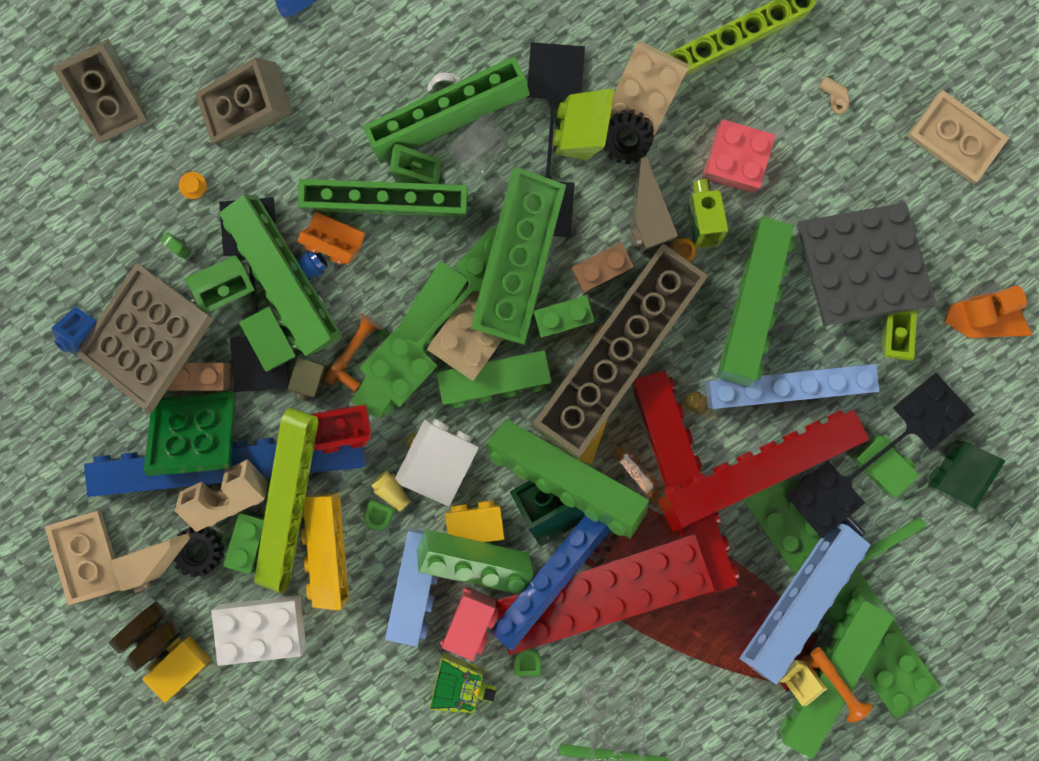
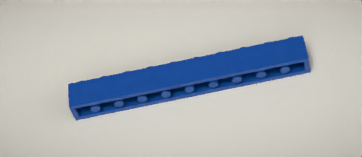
(128, 474)

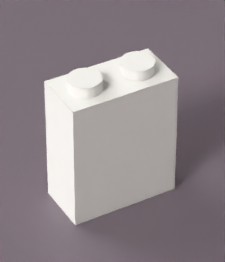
(437, 462)

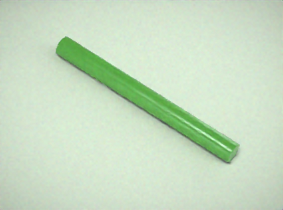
(893, 539)
(583, 752)

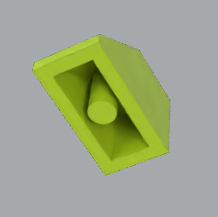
(899, 335)

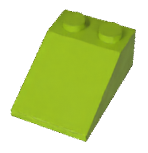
(583, 124)

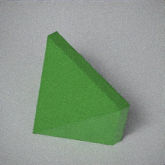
(414, 166)

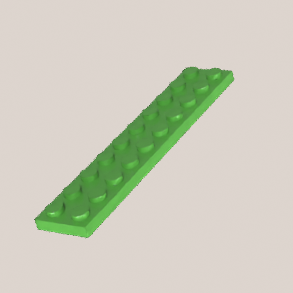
(895, 667)

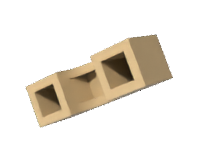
(240, 489)

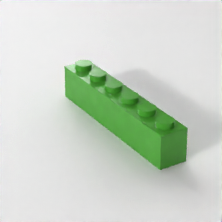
(448, 109)
(383, 198)
(280, 274)
(756, 301)
(432, 302)
(568, 479)
(849, 653)

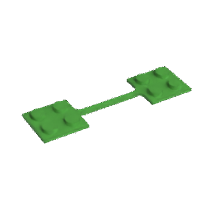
(399, 362)

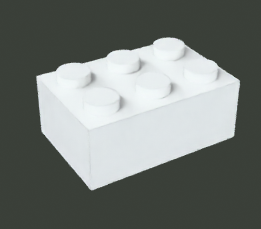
(258, 630)

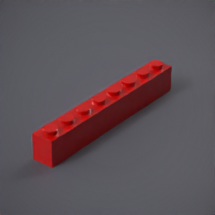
(678, 464)
(762, 470)

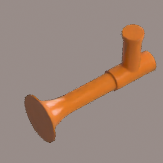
(337, 370)
(857, 709)

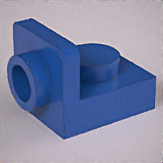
(72, 330)

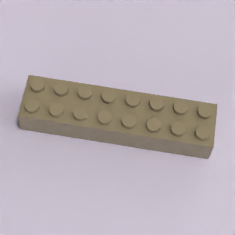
(619, 351)

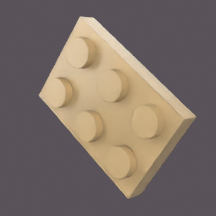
(648, 84)
(957, 137)
(461, 346)
(83, 557)

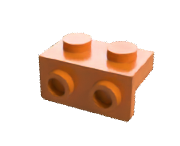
(332, 238)

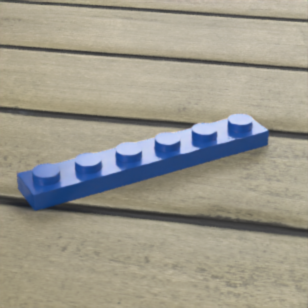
(549, 582)

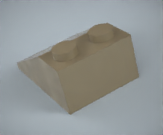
(101, 90)
(244, 101)
(650, 217)

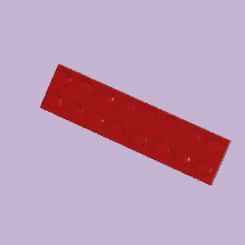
(620, 591)

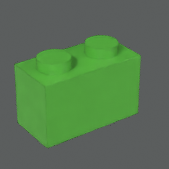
(219, 284)
(563, 317)
(269, 339)
(890, 471)
(245, 542)

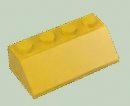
(325, 551)

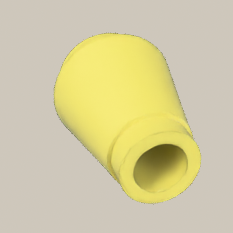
(390, 490)

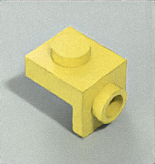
(803, 682)

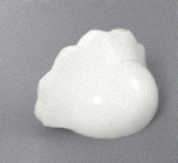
(442, 81)

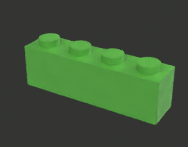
(496, 377)
(474, 562)

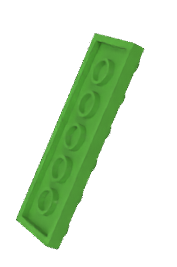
(518, 256)

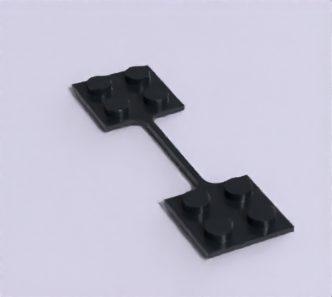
(553, 76)
(247, 368)
(929, 412)

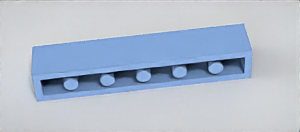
(794, 386)
(804, 603)

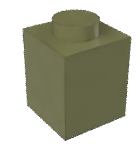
(307, 379)

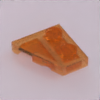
(643, 480)

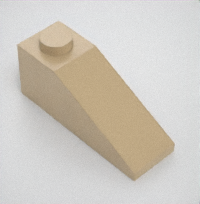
(147, 564)

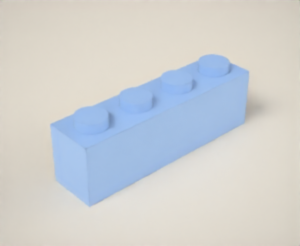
(411, 597)

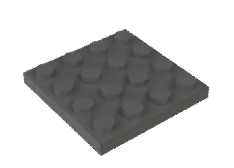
(865, 264)

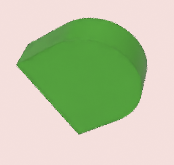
(175, 245)
(378, 515)
(527, 663)

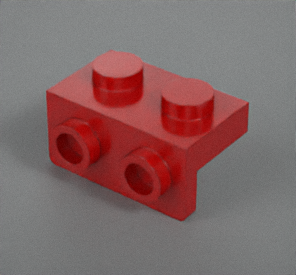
(342, 428)

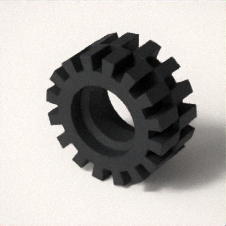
(639, 125)
(213, 557)

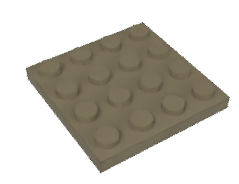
(144, 337)

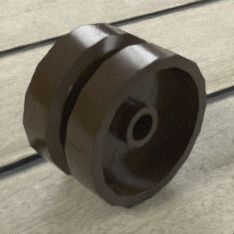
(145, 636)

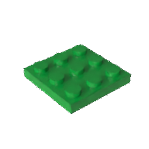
(191, 434)

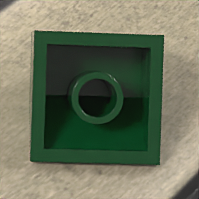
(965, 473)
(544, 513)

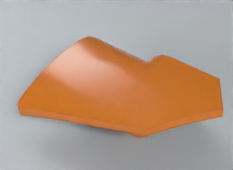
(990, 314)

